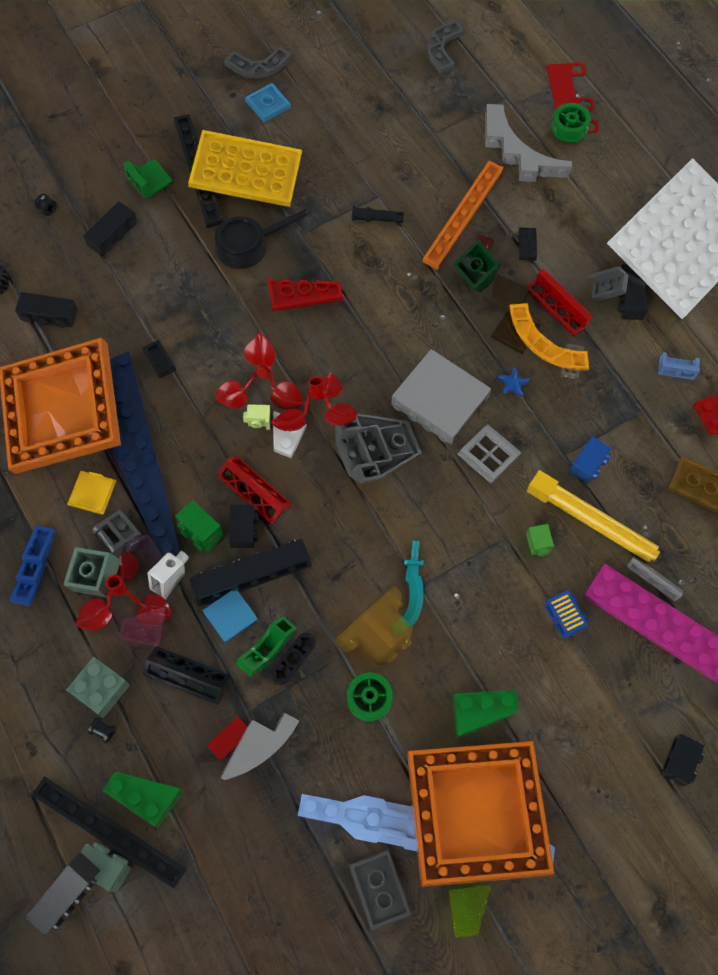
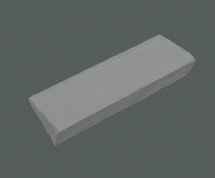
(655, 579)

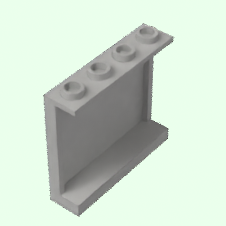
(440, 396)

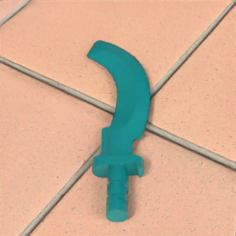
(415, 585)

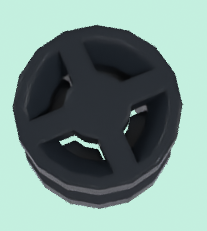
(45, 204)

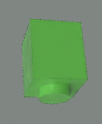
(540, 540)

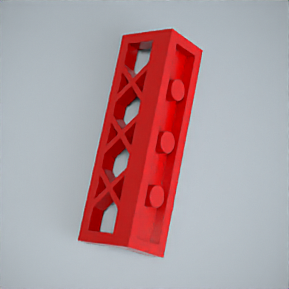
(564, 301)
(258, 485)

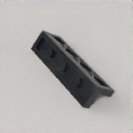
(184, 677)

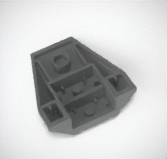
(375, 446)

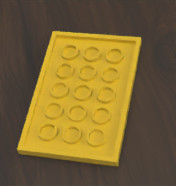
(245, 168)

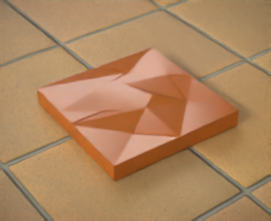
(59, 406)
(478, 814)

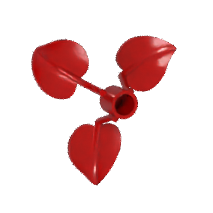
(260, 353)
(319, 388)
(95, 612)

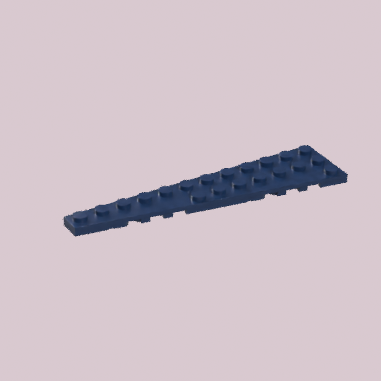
(138, 457)

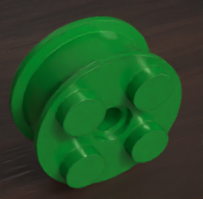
(571, 122)
(369, 709)

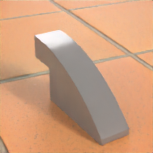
(258, 745)

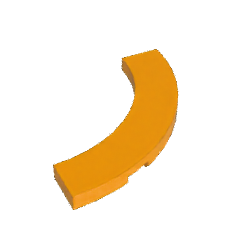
(541, 345)

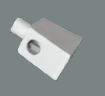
(167, 573)

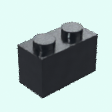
(242, 526)
(683, 760)

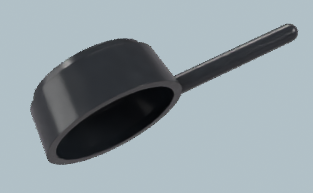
(242, 241)

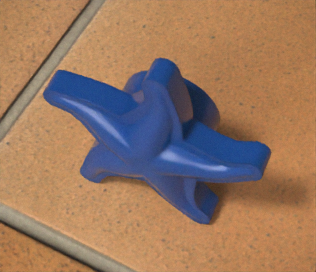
(513, 382)

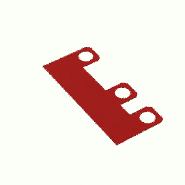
(563, 87)

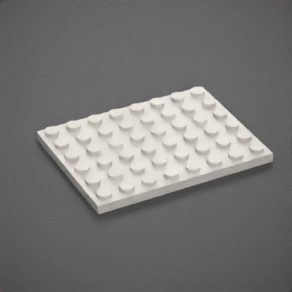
(676, 239)

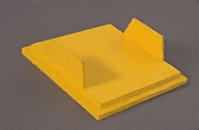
(92, 492)

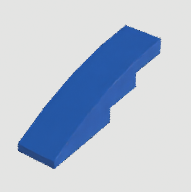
(33, 566)

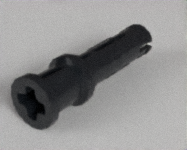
(380, 215)

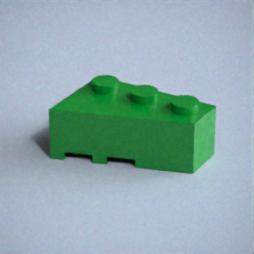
(482, 709)
(144, 797)

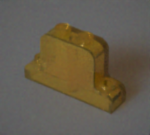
(379, 630)

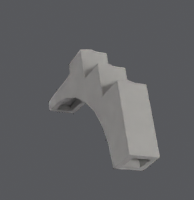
(515, 152)

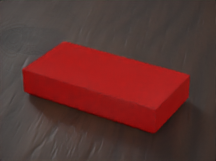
(228, 739)

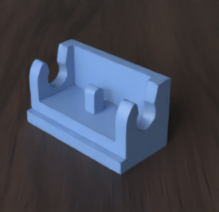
(678, 367)

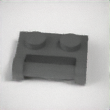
(122, 529)

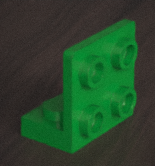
(147, 178)

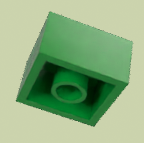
(199, 527)

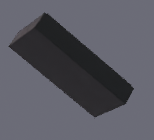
(527, 243)
(159, 359)

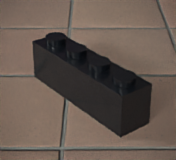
(61, 895)

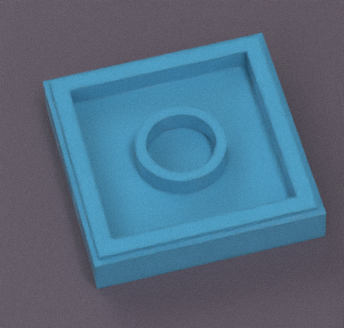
(268, 102)
(230, 615)

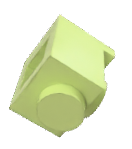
(258, 416)

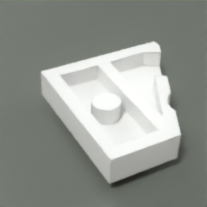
(286, 441)

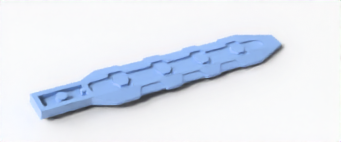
(367, 819)

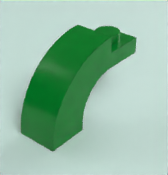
(267, 647)

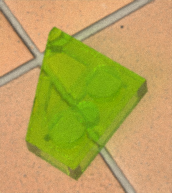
(467, 909)

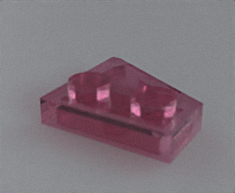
(144, 627)

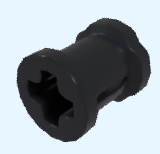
(101, 730)

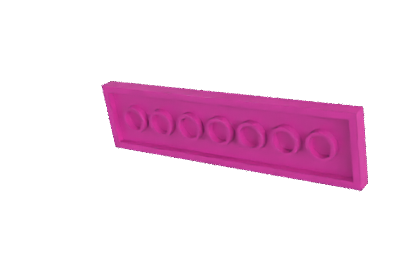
(656, 620)

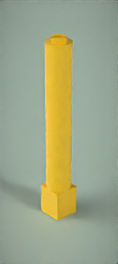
(547, 489)

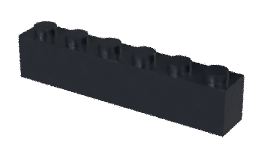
(250, 572)

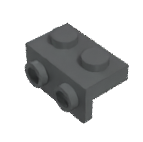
(608, 283)

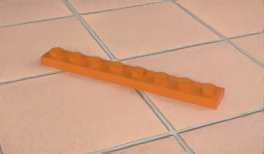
(463, 215)

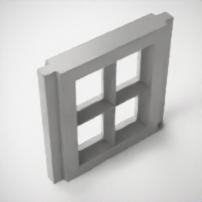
(478, 464)

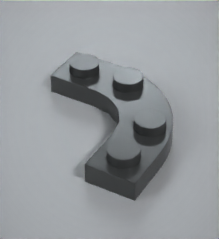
(438, 40)
(261, 68)

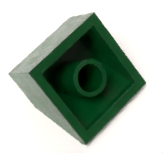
(477, 266)

